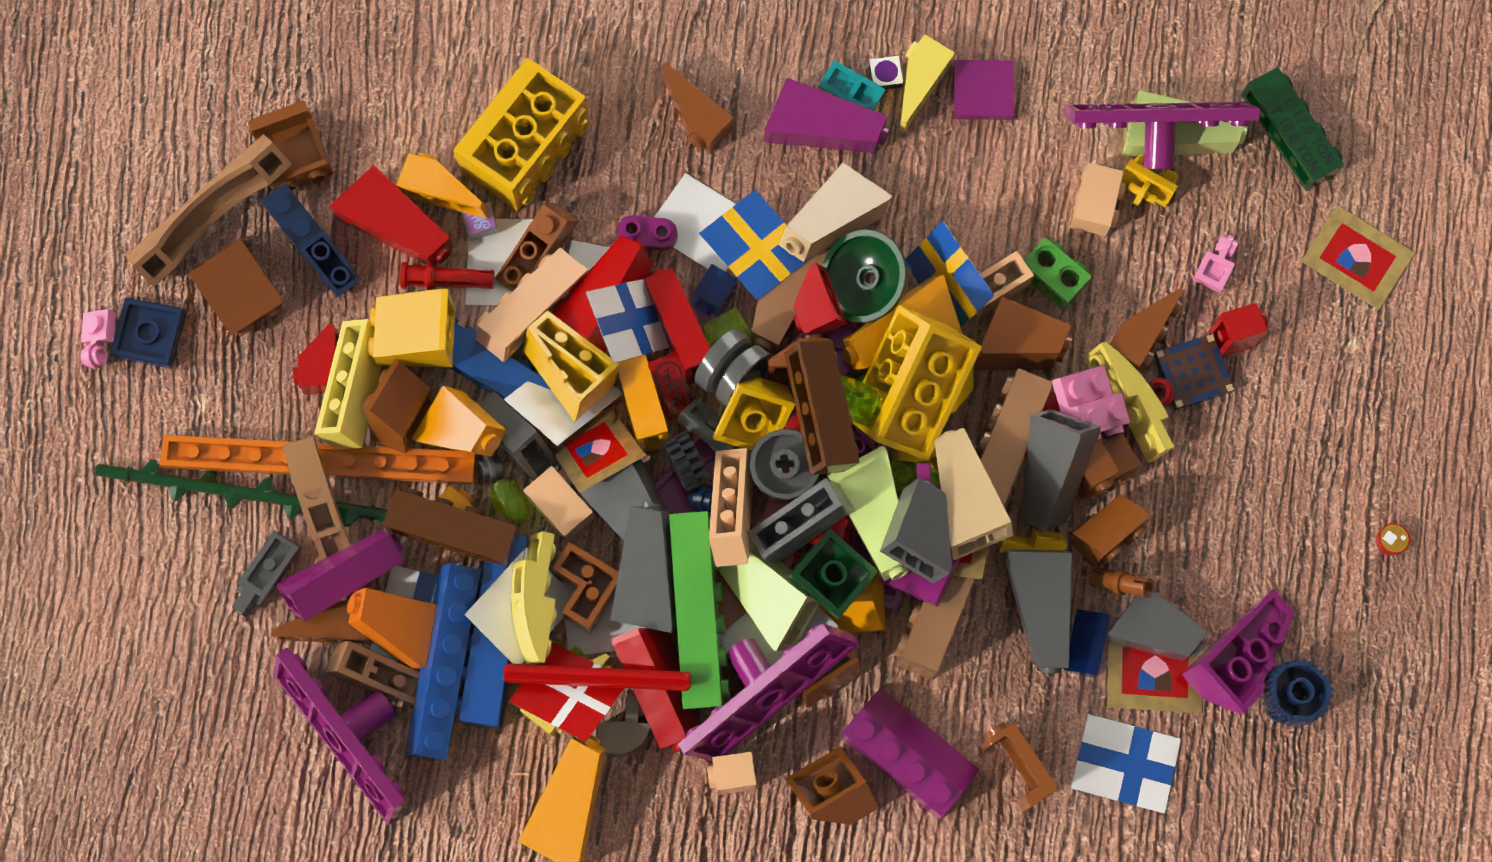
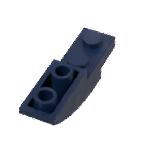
(310, 240)

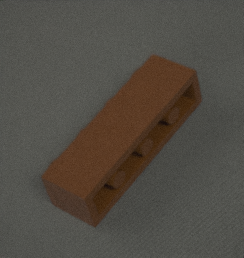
(821, 407)
(451, 527)

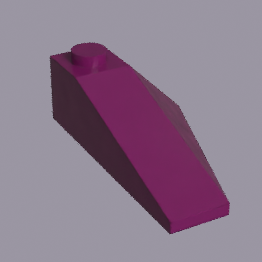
(1238, 662)

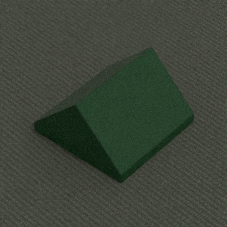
(833, 573)

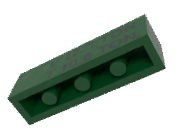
(1293, 129)

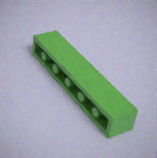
(698, 611)

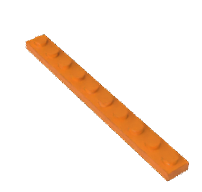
(355, 463)

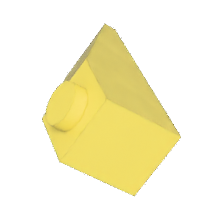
(924, 71)

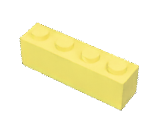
(350, 381)

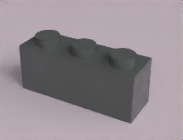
(801, 521)

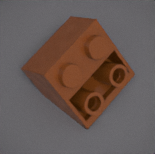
(397, 407)
(1105, 532)

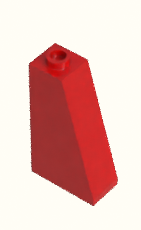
(392, 218)
(620, 264)
(677, 320)
(662, 708)

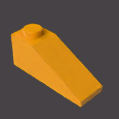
(430, 183)

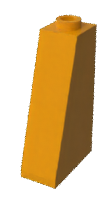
(928, 298)
(642, 403)
(567, 806)

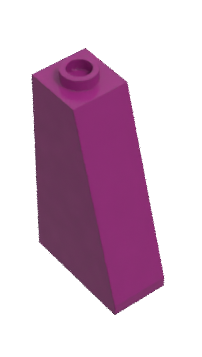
(823, 121)
(340, 574)

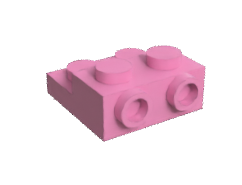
(1090, 398)

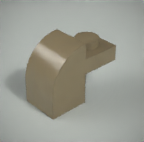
(625, 737)

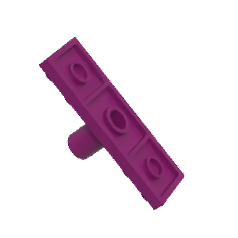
(1161, 122)
(766, 688)
(344, 731)

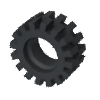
(686, 461)

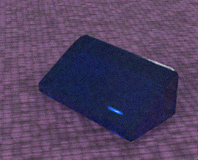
(1087, 642)

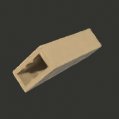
(838, 208)
(973, 504)

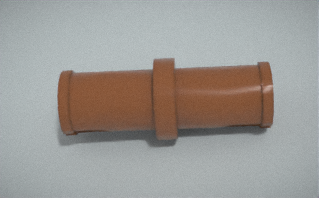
(1121, 582)

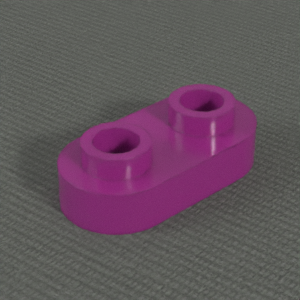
(648, 231)

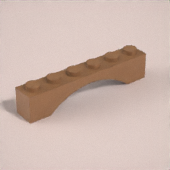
(174, 237)

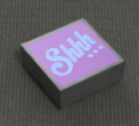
(480, 227)

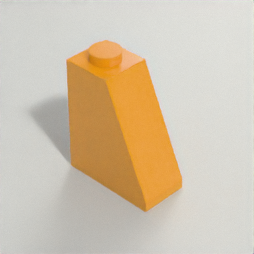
(459, 425)

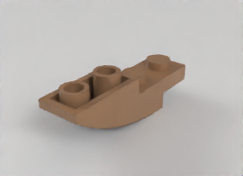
(316, 497)

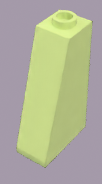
(1190, 136)
(874, 498)
(771, 599)

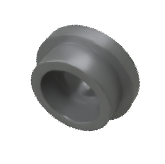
(491, 469)

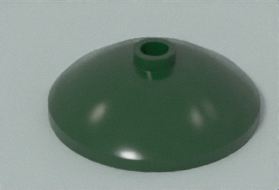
(853, 262)

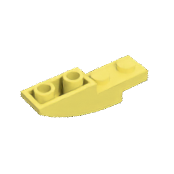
(1141, 402)
(532, 611)

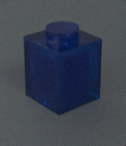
(714, 291)

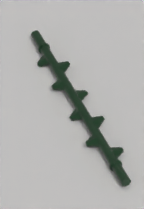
(233, 494)

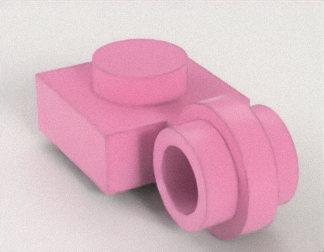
(1214, 268)
(97, 329)

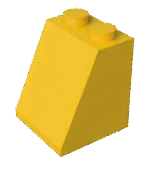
(413, 329)

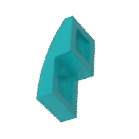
(851, 86)

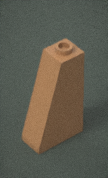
(776, 311)

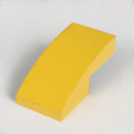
(1038, 541)

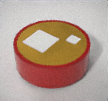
(1392, 539)

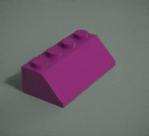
(909, 753)

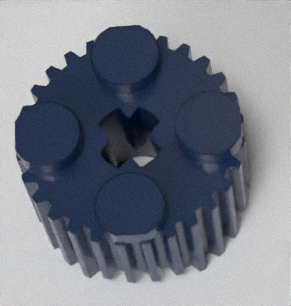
(1303, 678)

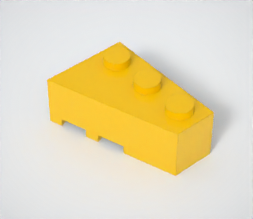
(569, 364)

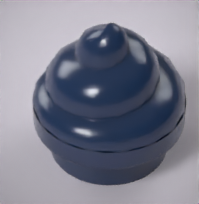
(701, 498)

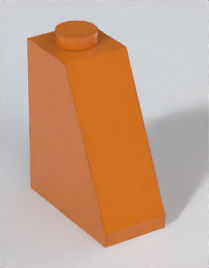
(394, 624)

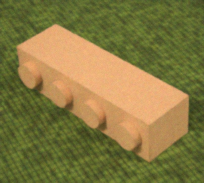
(506, 326)
(731, 508)

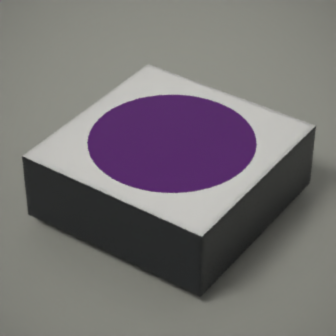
(886, 72)

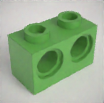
(1048, 279)

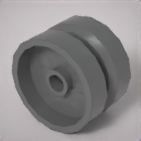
(730, 363)
(765, 462)

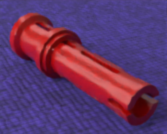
(432, 276)

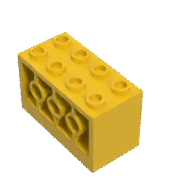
(522, 134)
(918, 381)

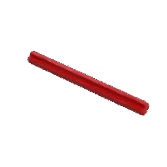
(597, 677)

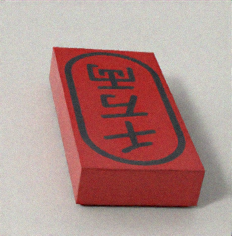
(670, 385)

